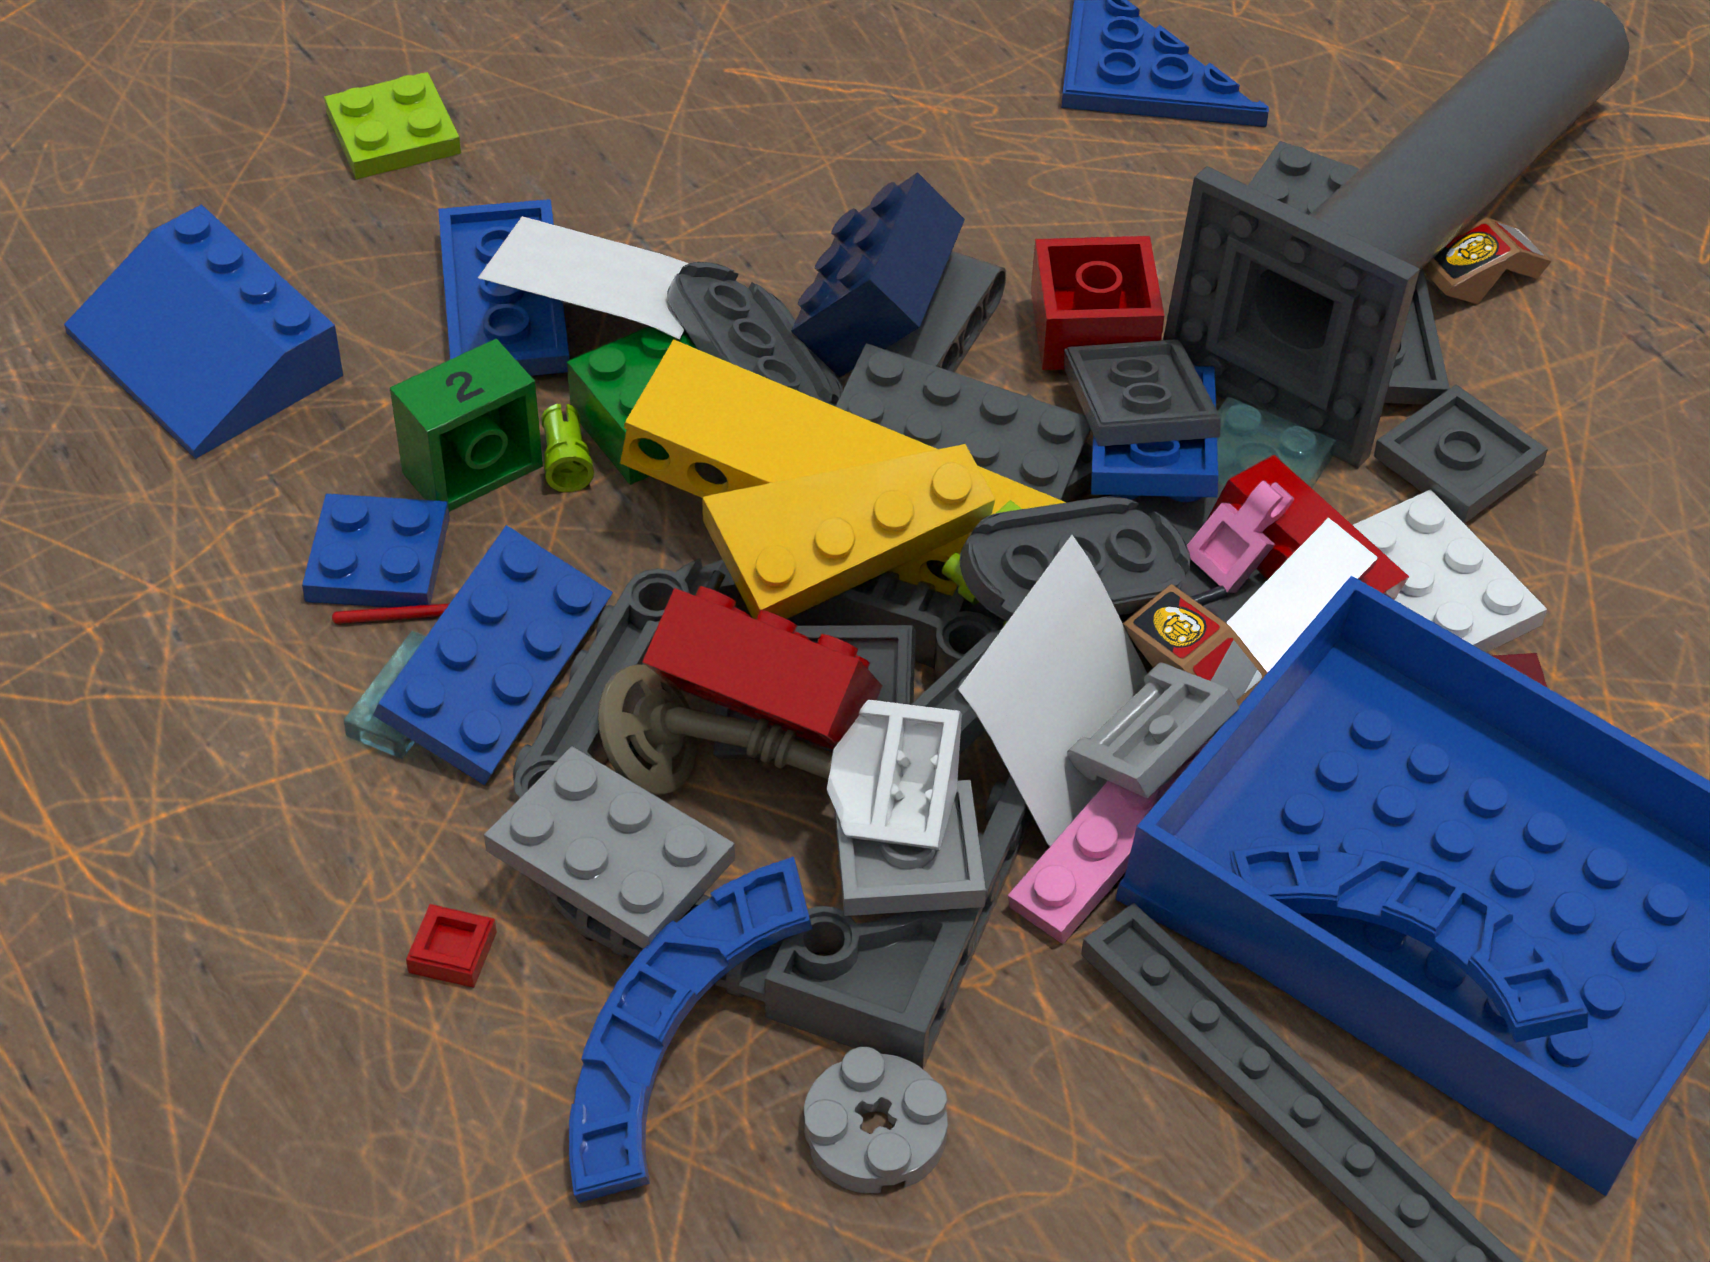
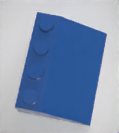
(205, 333)

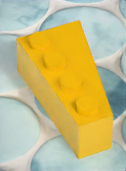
(838, 528)

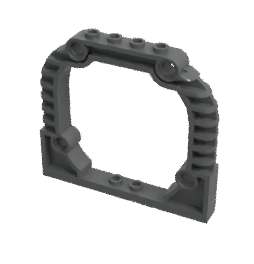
(885, 977)

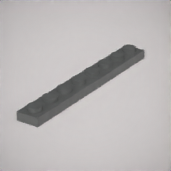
(1287, 1095)

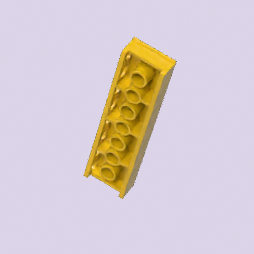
(770, 434)

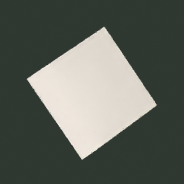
(588, 273)
(1052, 679)

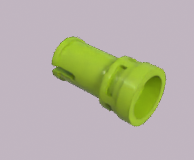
(566, 455)

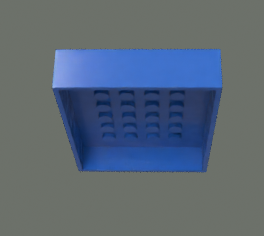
(1452, 759)

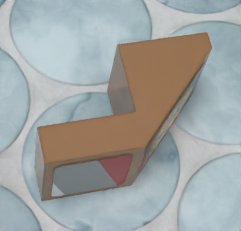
(1480, 256)
(1193, 639)

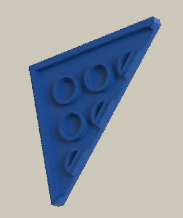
(1138, 69)

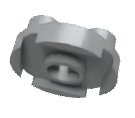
(883, 1084)

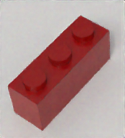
(1302, 520)

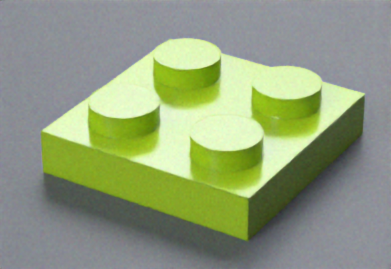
(392, 125)

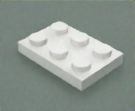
(1452, 573)

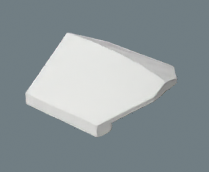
(897, 774)

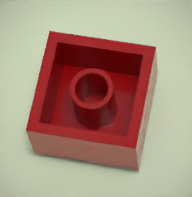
(1094, 294)

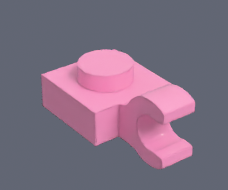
(1233, 541)

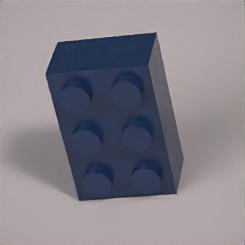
(878, 273)

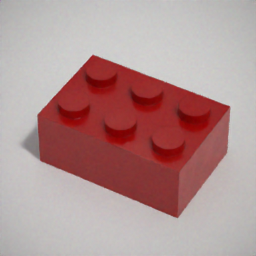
(760, 666)

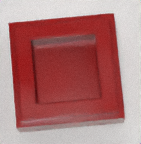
(451, 945)

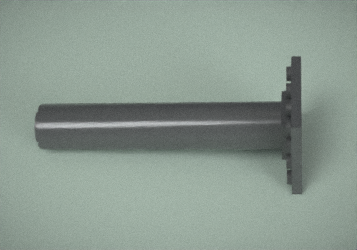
(1316, 304)

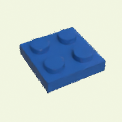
(376, 551)

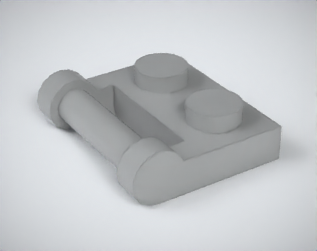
(1155, 730)

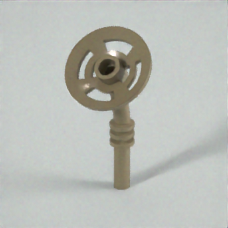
(666, 722)

